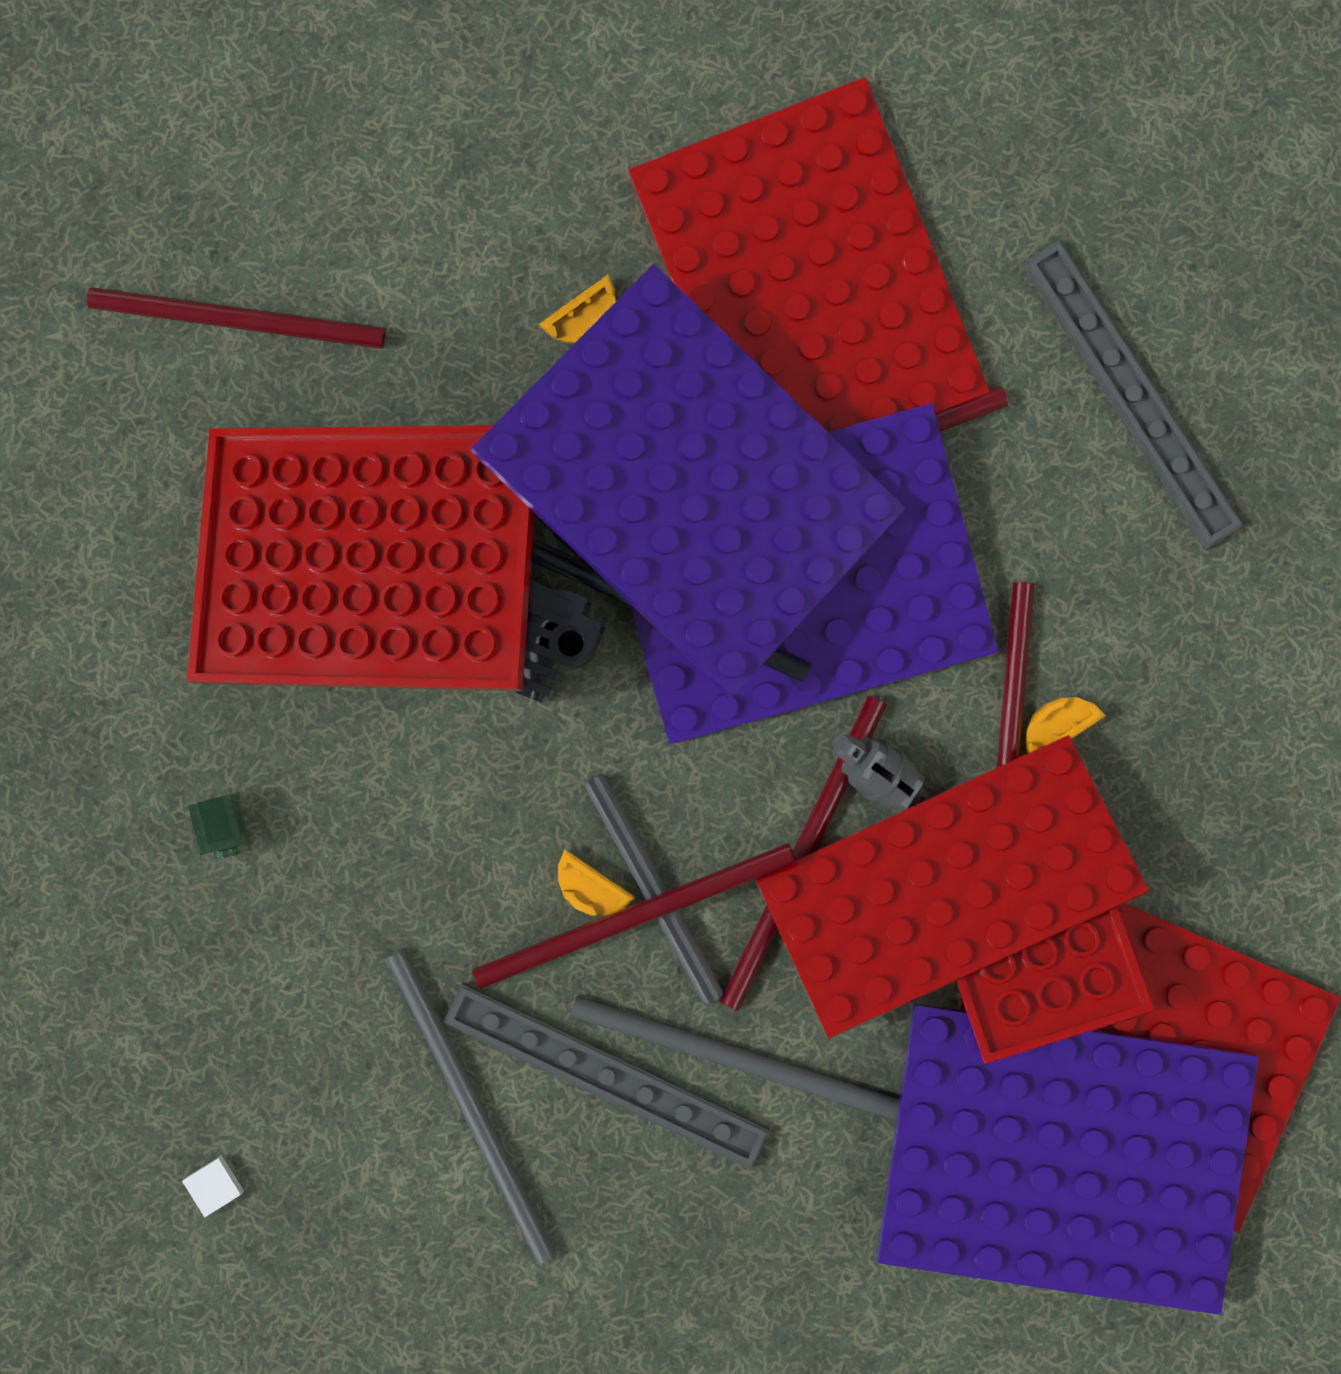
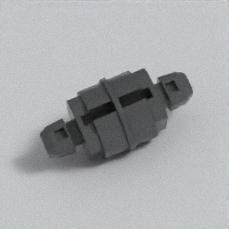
(881, 772)

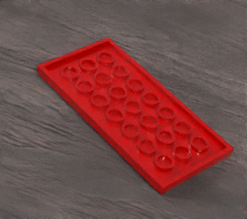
(950, 886)

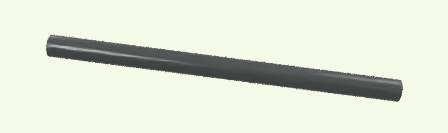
(735, 1058)
(471, 1106)

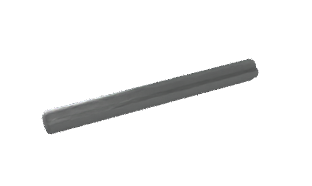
(652, 885)

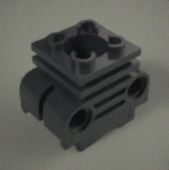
(550, 620)

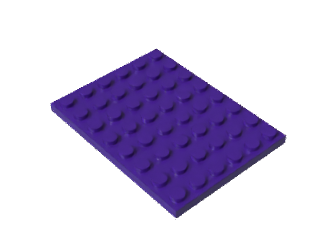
(689, 480)
(892, 616)
(1069, 1164)

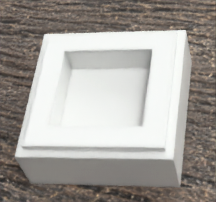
(213, 1186)

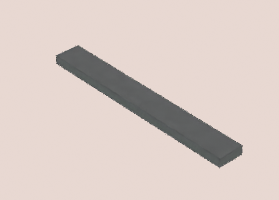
(1132, 394)
(607, 1076)

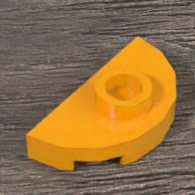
(580, 313)
(1060, 718)
(588, 888)

